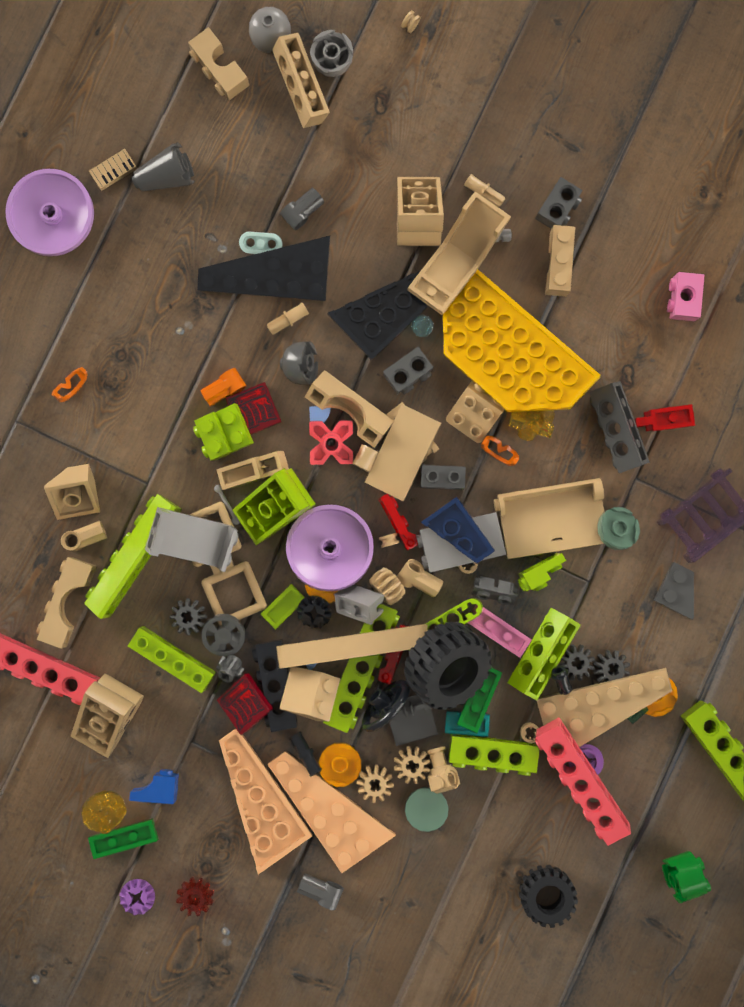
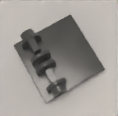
(413, 722)

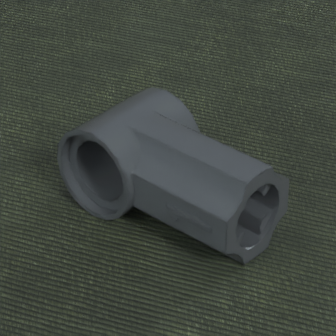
(297, 212)
(326, 893)

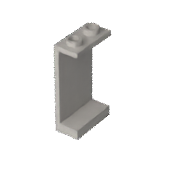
(191, 538)
(443, 555)

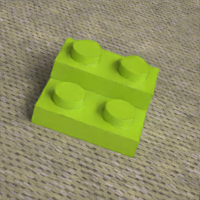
(222, 432)
(536, 576)

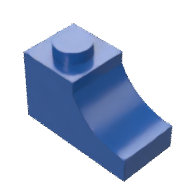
(161, 790)

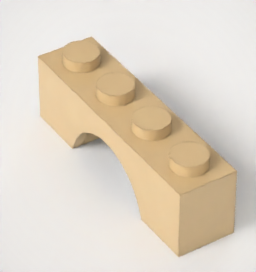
(331, 393)
(56, 628)

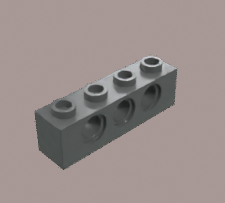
(629, 433)

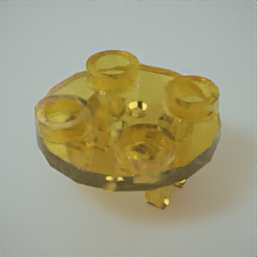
(97, 819)

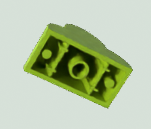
(273, 505)

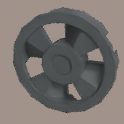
(223, 635)

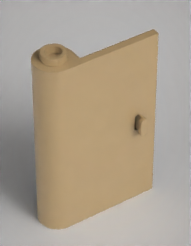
(548, 513)

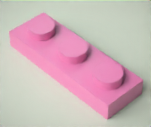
(500, 632)

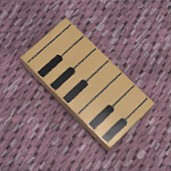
(113, 169)

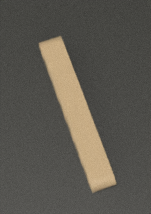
(349, 646)

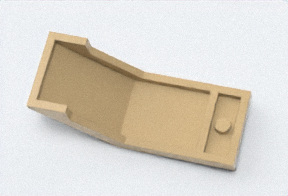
(460, 253)

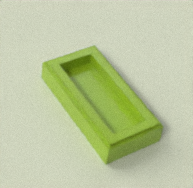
(283, 606)

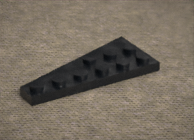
(285, 272)
(379, 316)

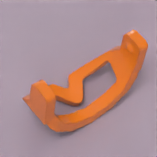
(82, 373)
(511, 462)

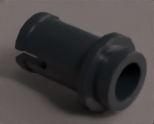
(560, 676)

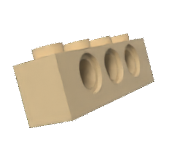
(300, 80)

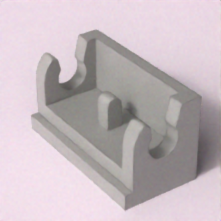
(359, 603)

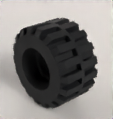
(560, 909)

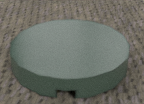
(618, 528)
(426, 809)

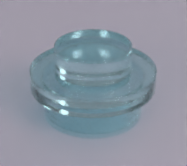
(422, 326)

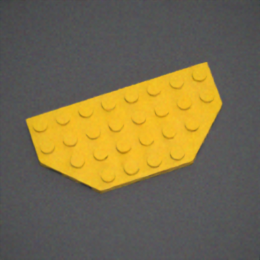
(511, 351)

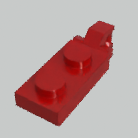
(667, 418)
(398, 522)
(387, 673)

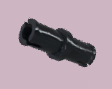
(305, 754)

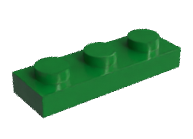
(476, 707)
(123, 838)

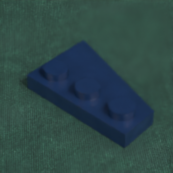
(459, 529)

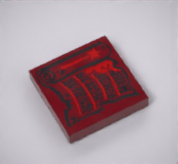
(256, 408)
(244, 704)

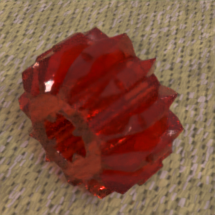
(197, 904)

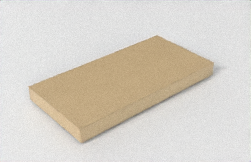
(403, 452)

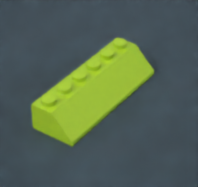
(125, 563)

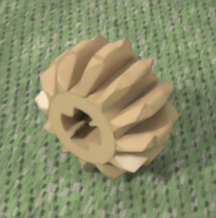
(387, 584)
(406, 770)
(383, 783)

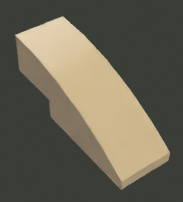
(252, 470)

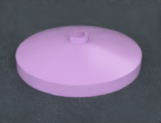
(40, 196)
(329, 528)

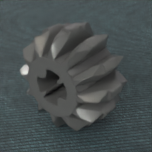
(195, 614)
(579, 654)
(613, 659)

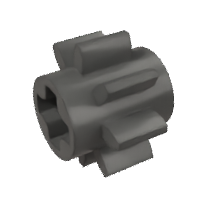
(230, 668)

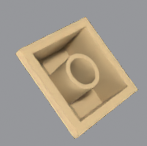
(310, 694)

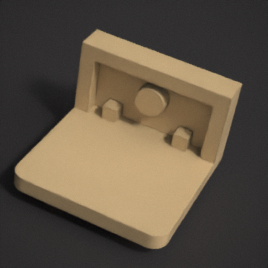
(474, 413)

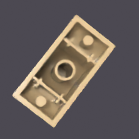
(419, 211)
(105, 714)

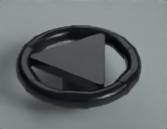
(385, 705)

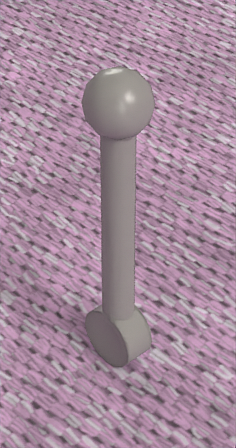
(218, 489)

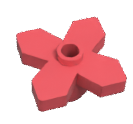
(339, 450)

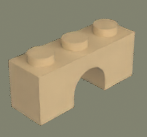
(229, 79)
(561, 260)

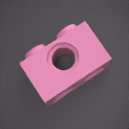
(692, 285)

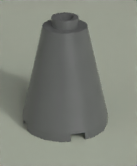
(165, 170)

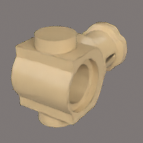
(442, 775)

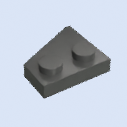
(677, 591)

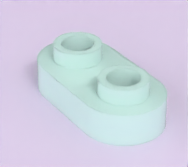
(261, 242)

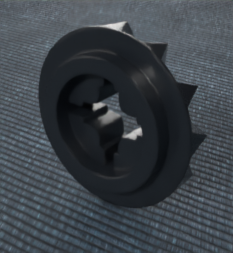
(322, 607)

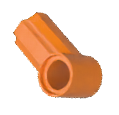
(228, 384)

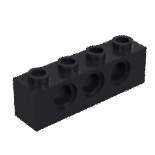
(274, 720)

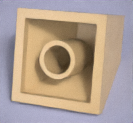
(73, 492)

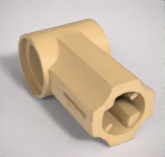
(86, 536)
(414, 575)

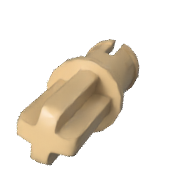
(484, 190)
(287, 318)

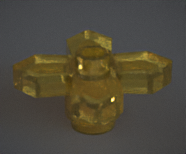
(533, 423)

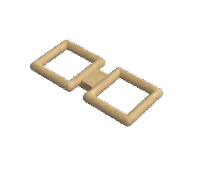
(230, 571)

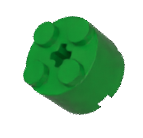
(685, 876)

